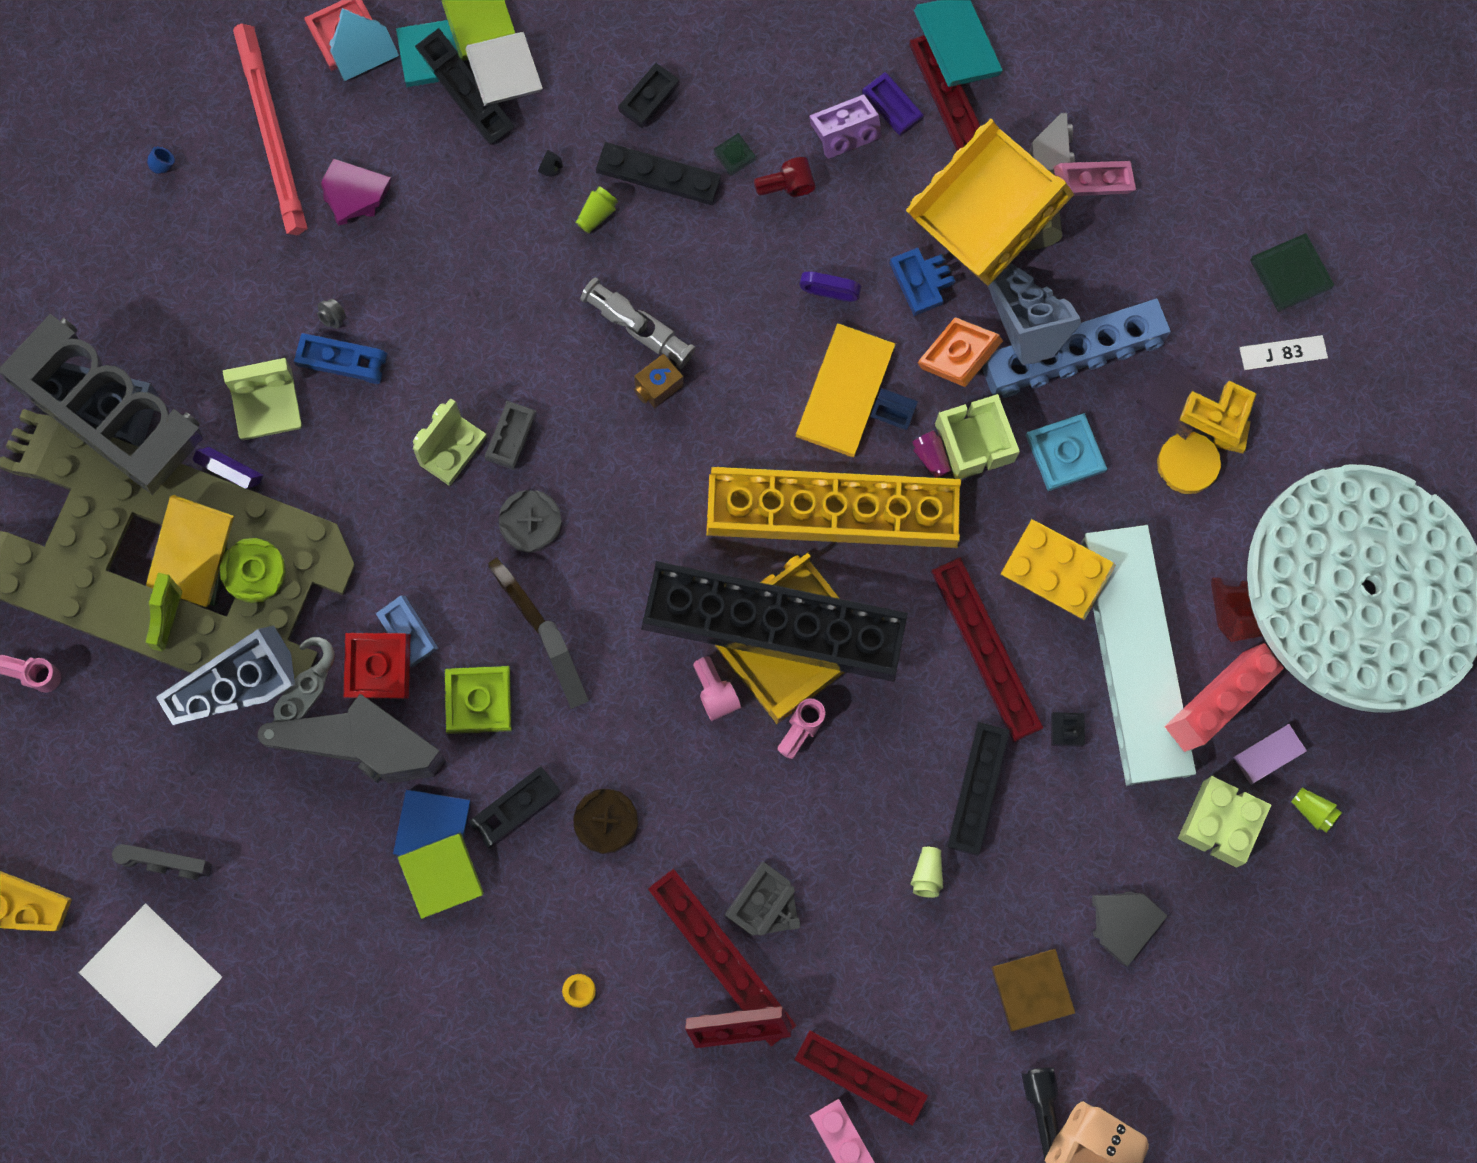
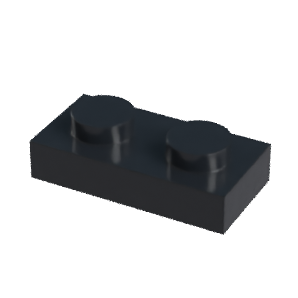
(648, 95)

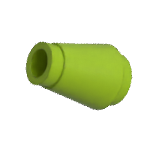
(596, 209)
(1317, 810)

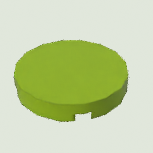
(252, 570)

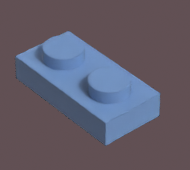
(402, 618)

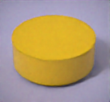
(579, 990)

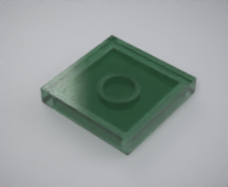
(1292, 272)

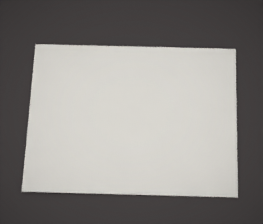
(150, 975)

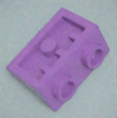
(846, 126)

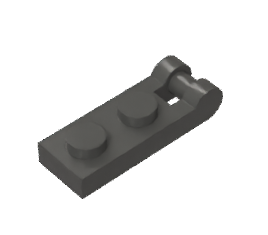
(161, 861)

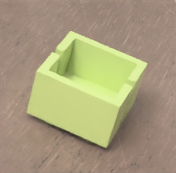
(979, 439)
(1226, 820)

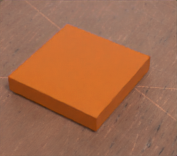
(960, 352)

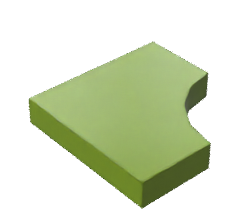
(163, 608)

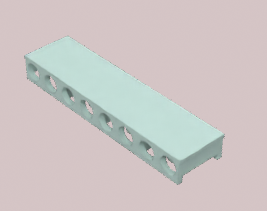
(1138, 658)

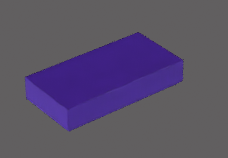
(892, 103)
(227, 467)

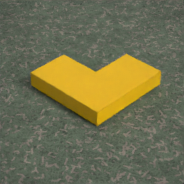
(1222, 419)

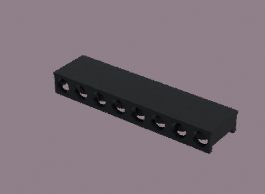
(775, 621)

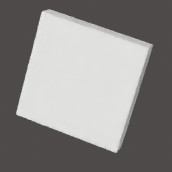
(503, 68)

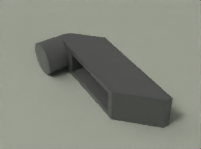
(562, 664)

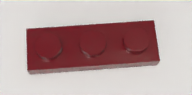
(738, 1027)

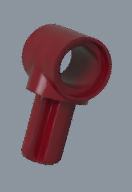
(794, 178)

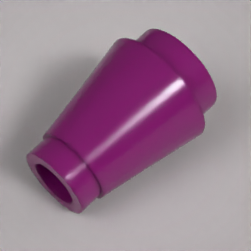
(932, 453)

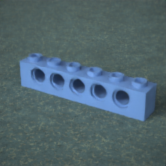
(1144, 317)

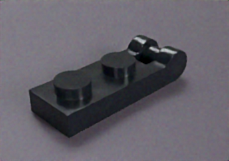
(515, 806)

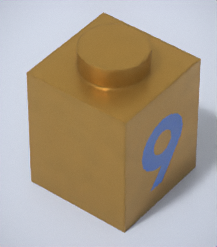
(657, 381)

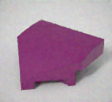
(353, 190)

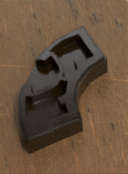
(516, 593)

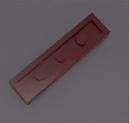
(860, 1077)

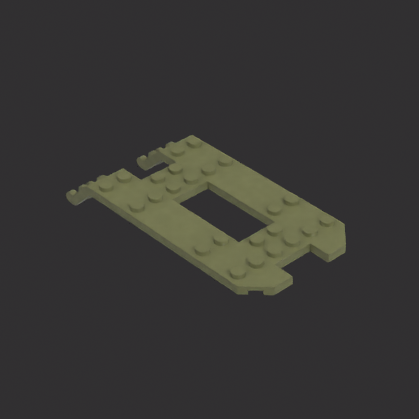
(72, 575)

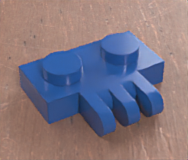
(921, 279)

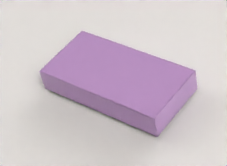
(1269, 754)

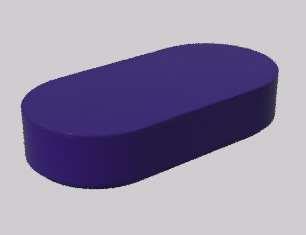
(830, 286)

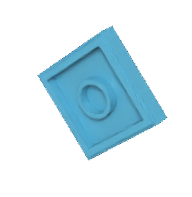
(1066, 452)

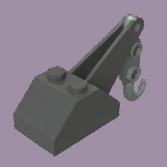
(362, 735)

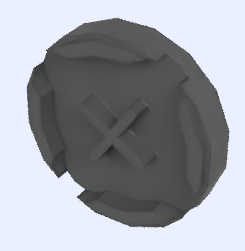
(530, 521)

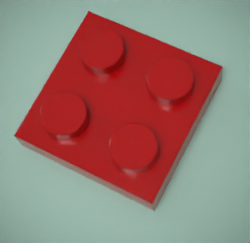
(377, 665)

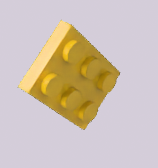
(1058, 569)

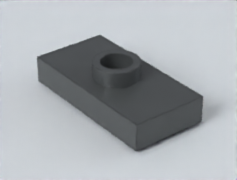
(510, 435)

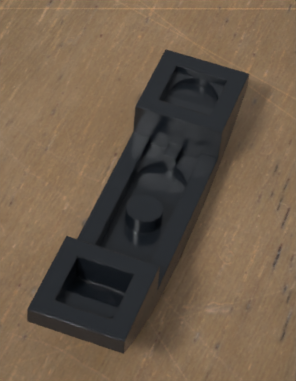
(462, 86)

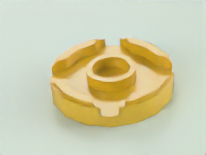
(1189, 463)

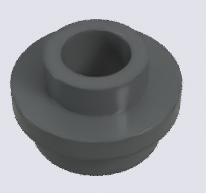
(331, 313)

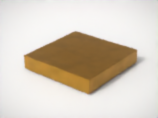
(1033, 990)

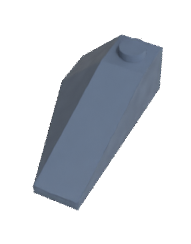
(237, 678)

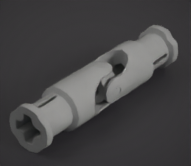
(620, 311)

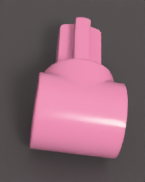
(28, 671)
(718, 696)
(800, 729)

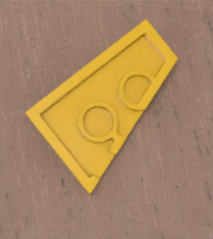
(30, 906)

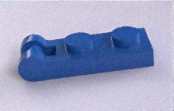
(339, 358)

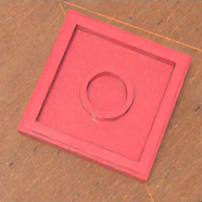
(324, 24)

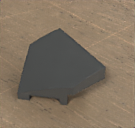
(765, 903)
(1125, 923)

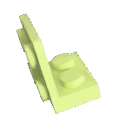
(263, 398)
(447, 443)

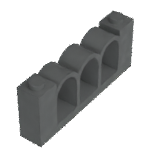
(43, 355)

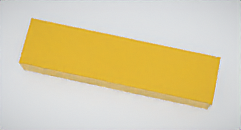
(833, 507)

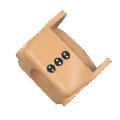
(1096, 1138)

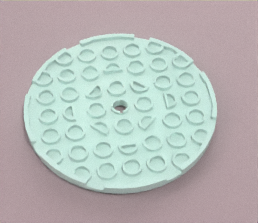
(1321, 622)

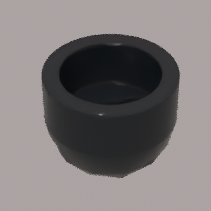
(550, 164)

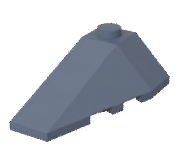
(1032, 315)

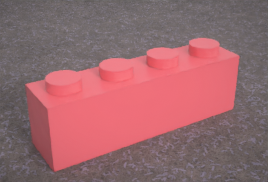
(1224, 697)

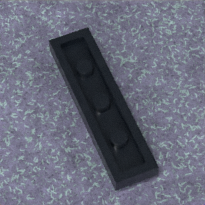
(658, 173)
(977, 789)

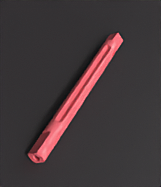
(256, 76)

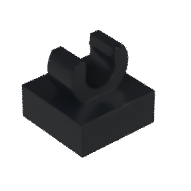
(1068, 729)

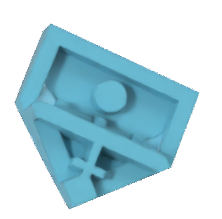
(360, 44)

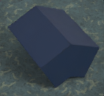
(894, 409)

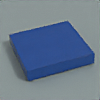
(429, 819)

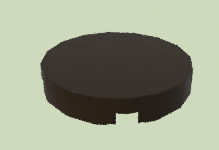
(605, 821)

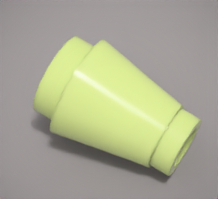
(928, 873)

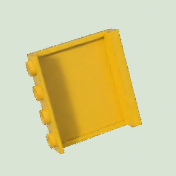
(989, 202)
(780, 682)

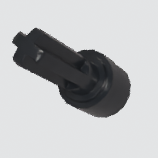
(1041, 1090)

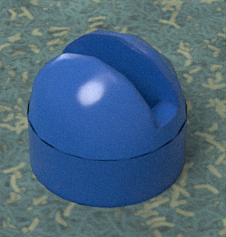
(160, 160)

